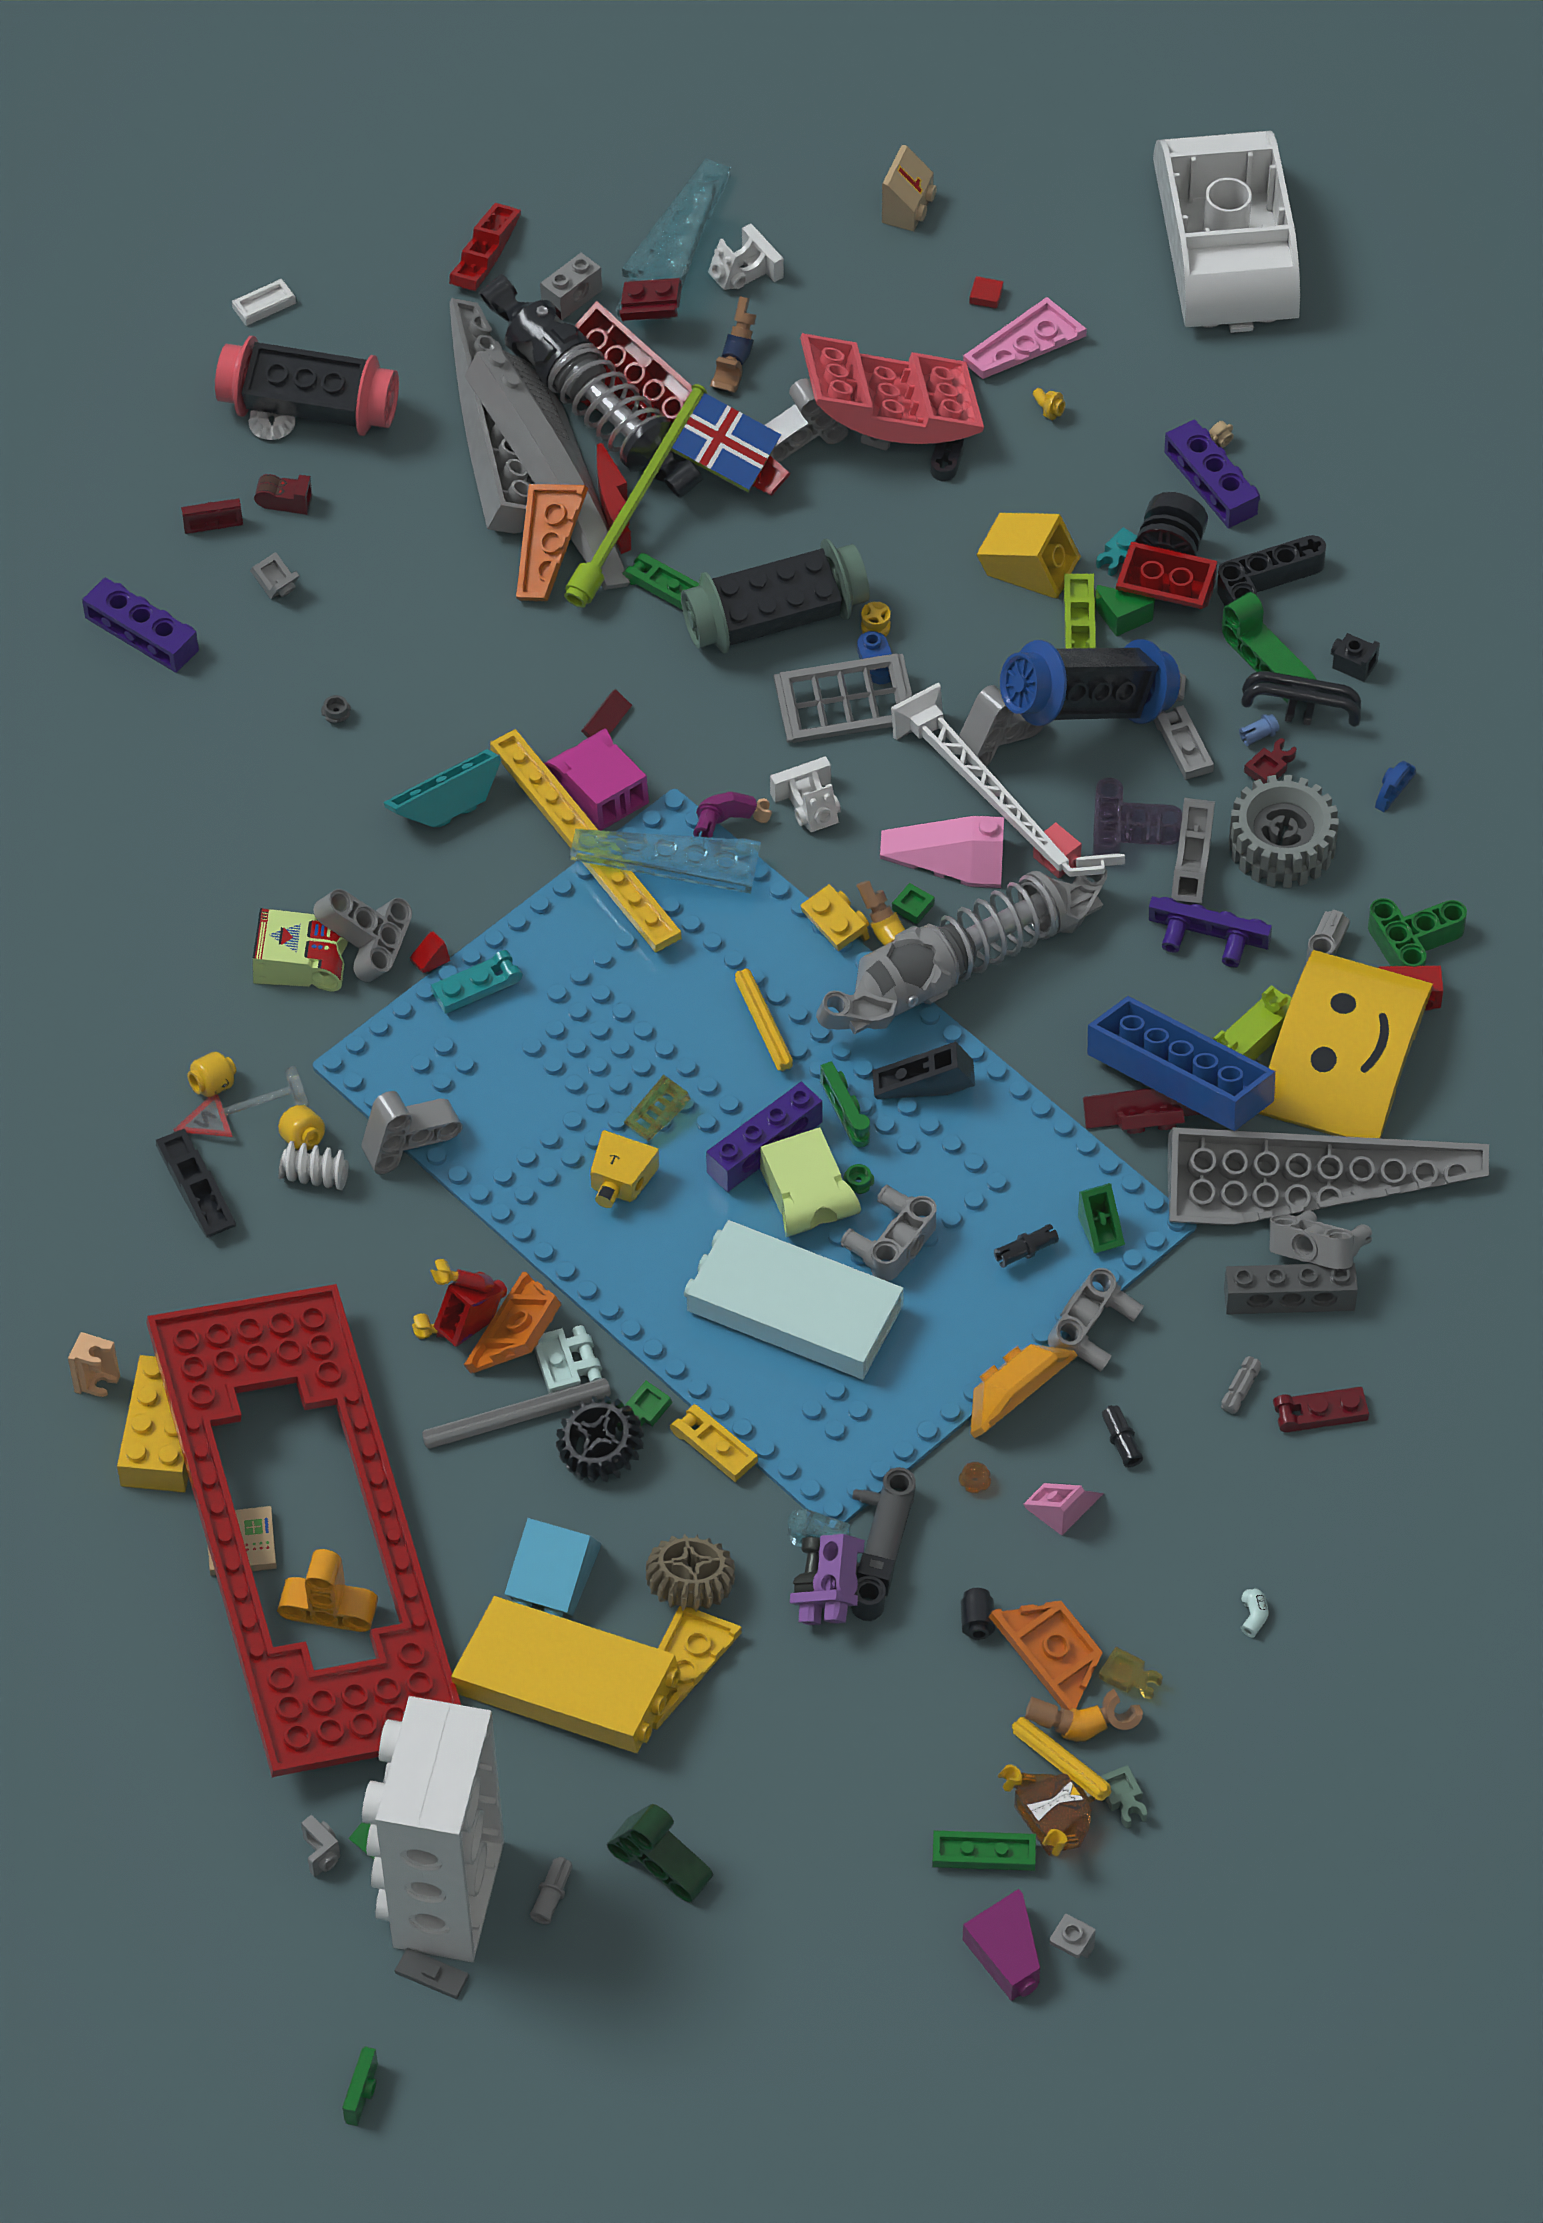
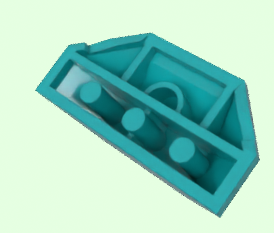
(449, 792)

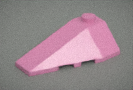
(956, 848)

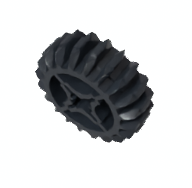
(606, 1453)

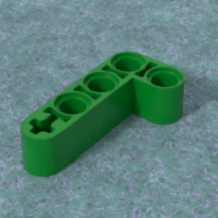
(1255, 642)

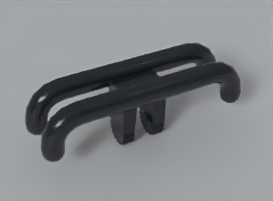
(1303, 690)

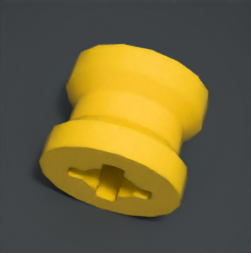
(879, 614)

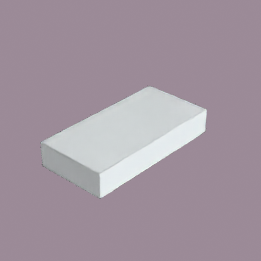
(263, 302)

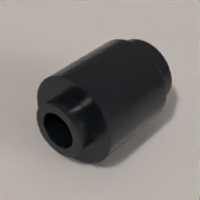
(975, 1613)

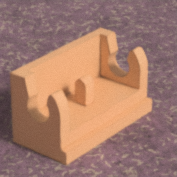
(93, 1361)

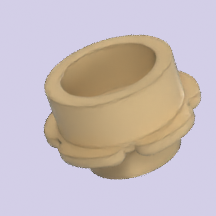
(1221, 433)

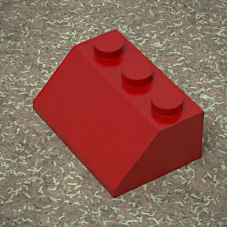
(1168, 575)

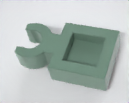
(1125, 1794)

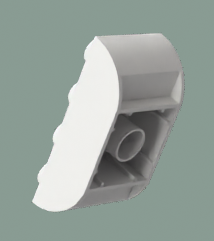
(1229, 228)

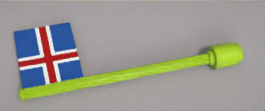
(704, 434)

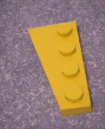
(697, 1644)

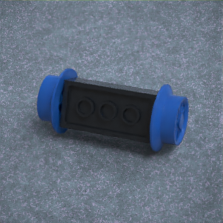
(1089, 682)

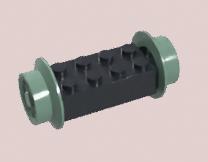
(775, 596)

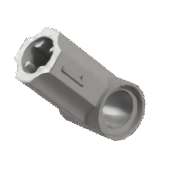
(1329, 933)

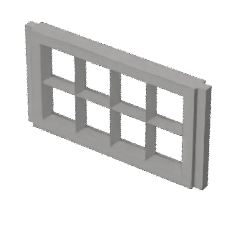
(789, 707)

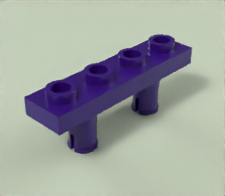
(1200, 920)

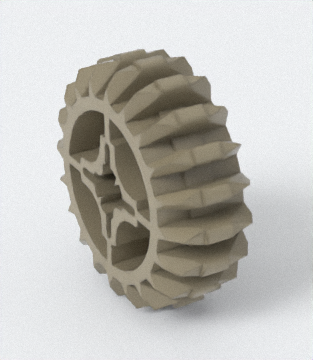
(690, 1572)

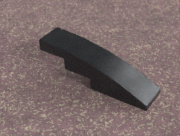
(195, 1183)

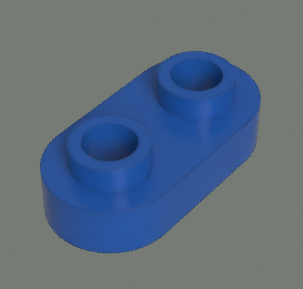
(879, 648)

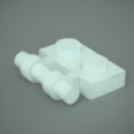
(557, 1361)

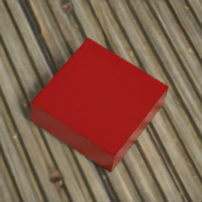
(986, 292)

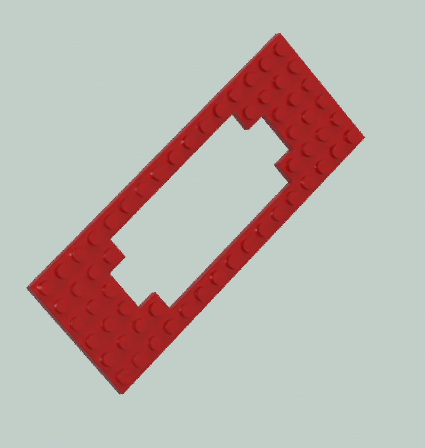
(271, 1341)

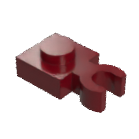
(1270, 763)

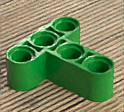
(1409, 937)

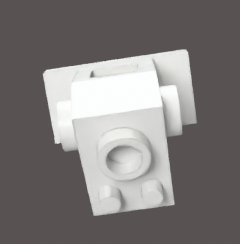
(755, 254)
(813, 804)

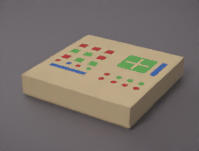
(258, 1538)

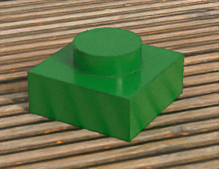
(913, 903)

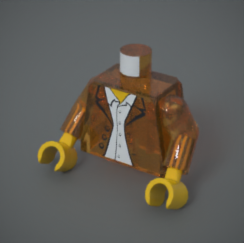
(1050, 1807)

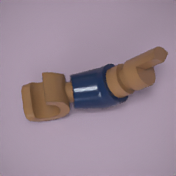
(735, 351)

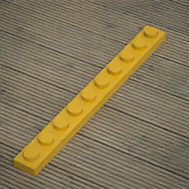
(567, 816)

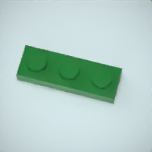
(984, 1850)

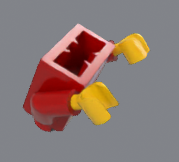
(466, 1306)

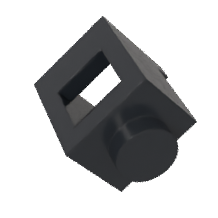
(1355, 656)

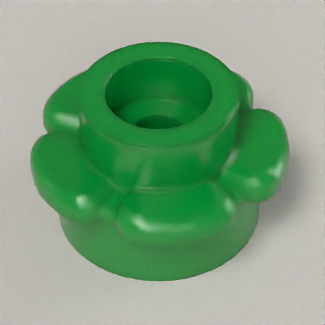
(862, 1173)

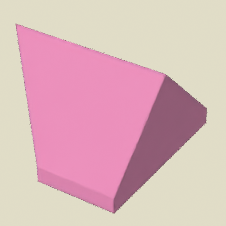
(1060, 1504)

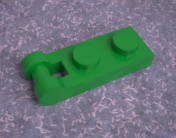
(659, 579)
(845, 1106)

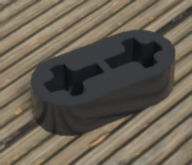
(951, 456)

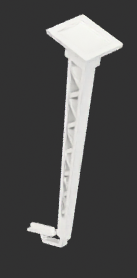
(922, 716)

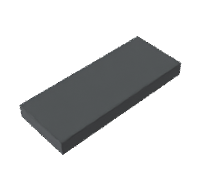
(431, 1973)

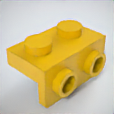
(835, 918)

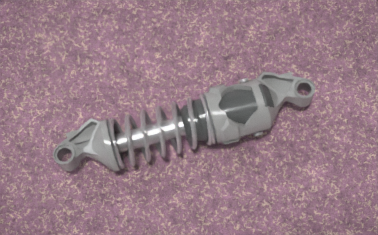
(932, 958)

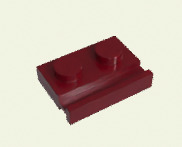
(650, 299)

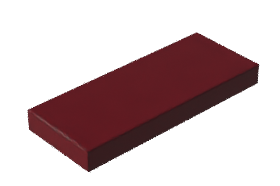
(608, 714)

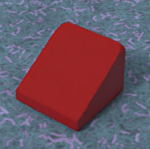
(430, 953)

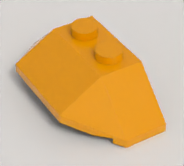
(1014, 1382)

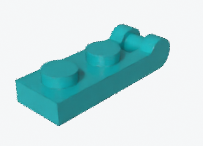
(476, 982)

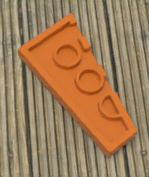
(546, 534)

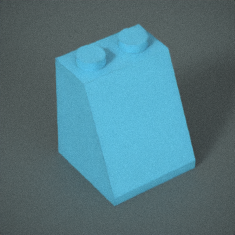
(551, 1567)

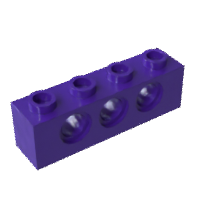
(1212, 473)
(140, 624)
(740, 1152)

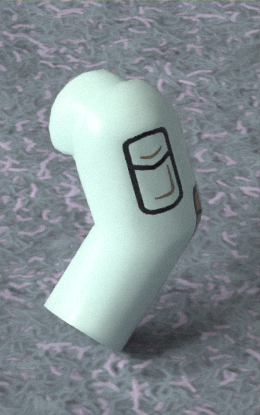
(1259, 1611)

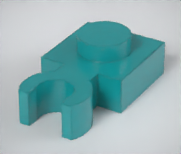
(1116, 550)

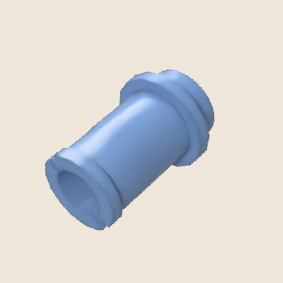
(1265, 726)

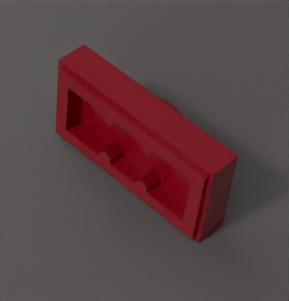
(212, 516)

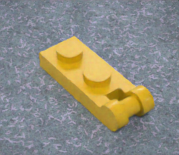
(714, 1442)

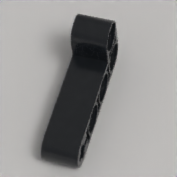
(1270, 567)

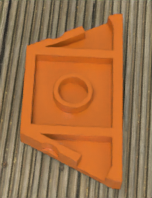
(515, 1326)
(1052, 1647)

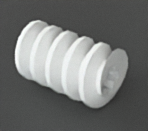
(314, 1166)

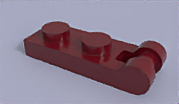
(1321, 1409)

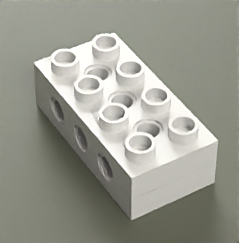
(435, 1827)

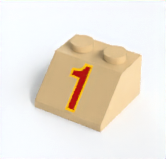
(907, 190)

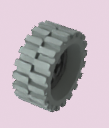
(1259, 825)

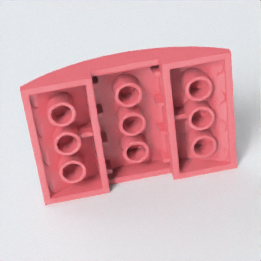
(892, 398)

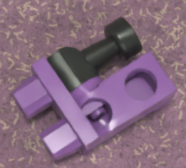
(827, 1578)

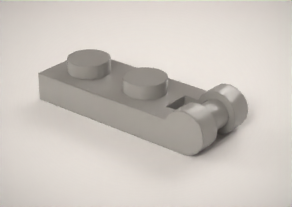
(1184, 743)

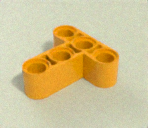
(325, 1598)

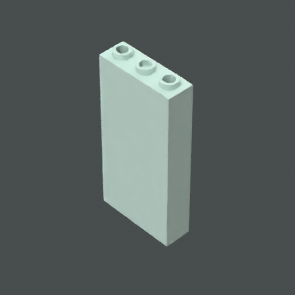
(794, 1299)

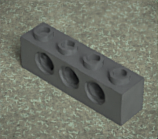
(1289, 1289)

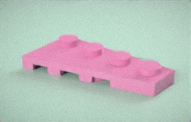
(1026, 337)

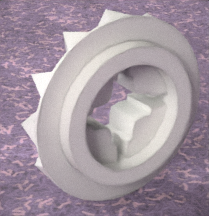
(263, 429)

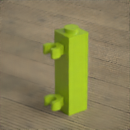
(1258, 1026)

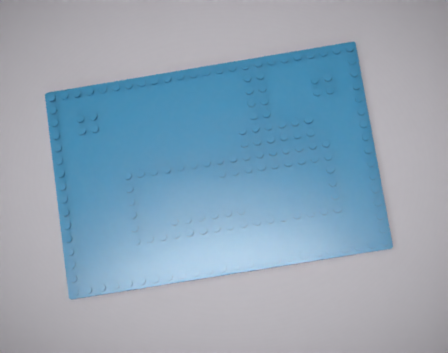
(594, 1032)

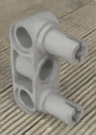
(901, 1238)
(1316, 1242)
(1083, 1312)

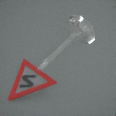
(210, 1116)

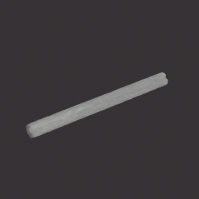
(515, 1413)

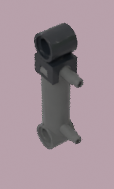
(884, 1540)

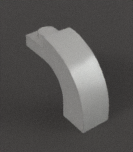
(1193, 850)

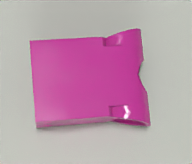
(601, 779)

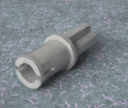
(551, 1890)

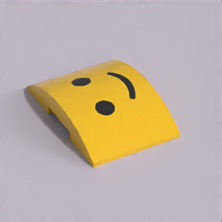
(1344, 1046)

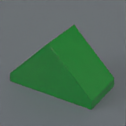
(1123, 609)
(1100, 1218)

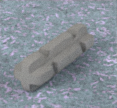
(1241, 1385)

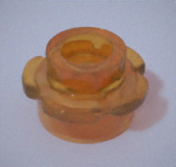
(975, 1470)

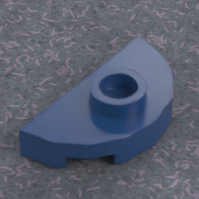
(1393, 784)

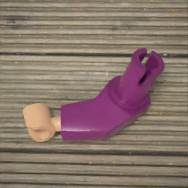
(727, 805)

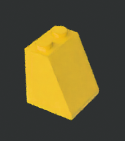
(1029, 551)

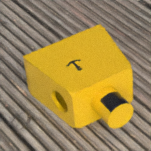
(621, 1168)

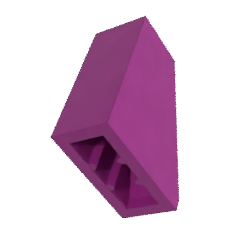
(1005, 1945)

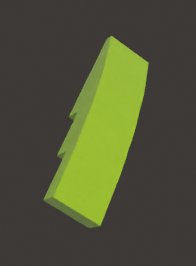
(1079, 611)

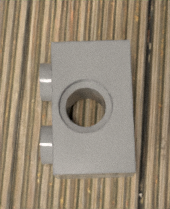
(572, 284)

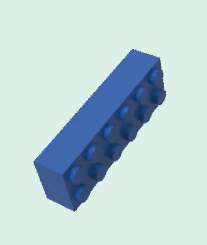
(1181, 1063)

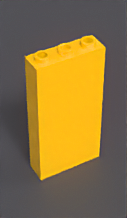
(566, 1674)

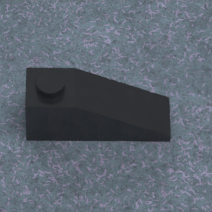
(926, 1074)

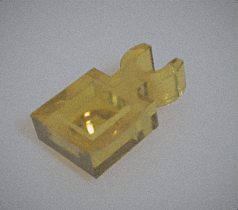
(1127, 1671)

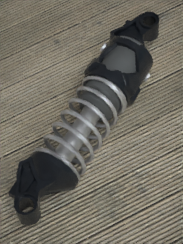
(575, 368)

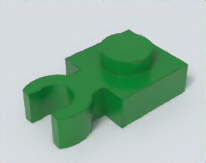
(648, 1404)

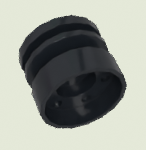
(1173, 523)

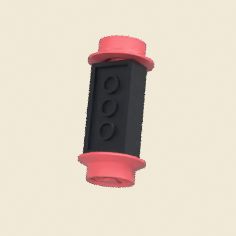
(307, 385)

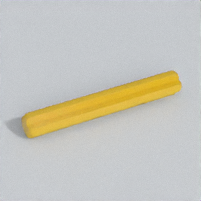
(763, 1020)
(1061, 1759)

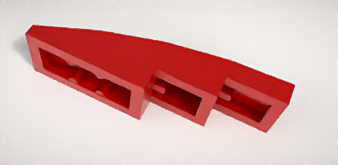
(485, 247)
(612, 494)

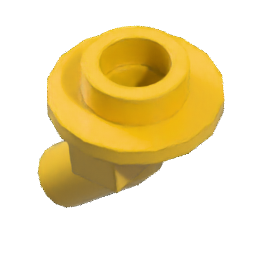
(1051, 402)

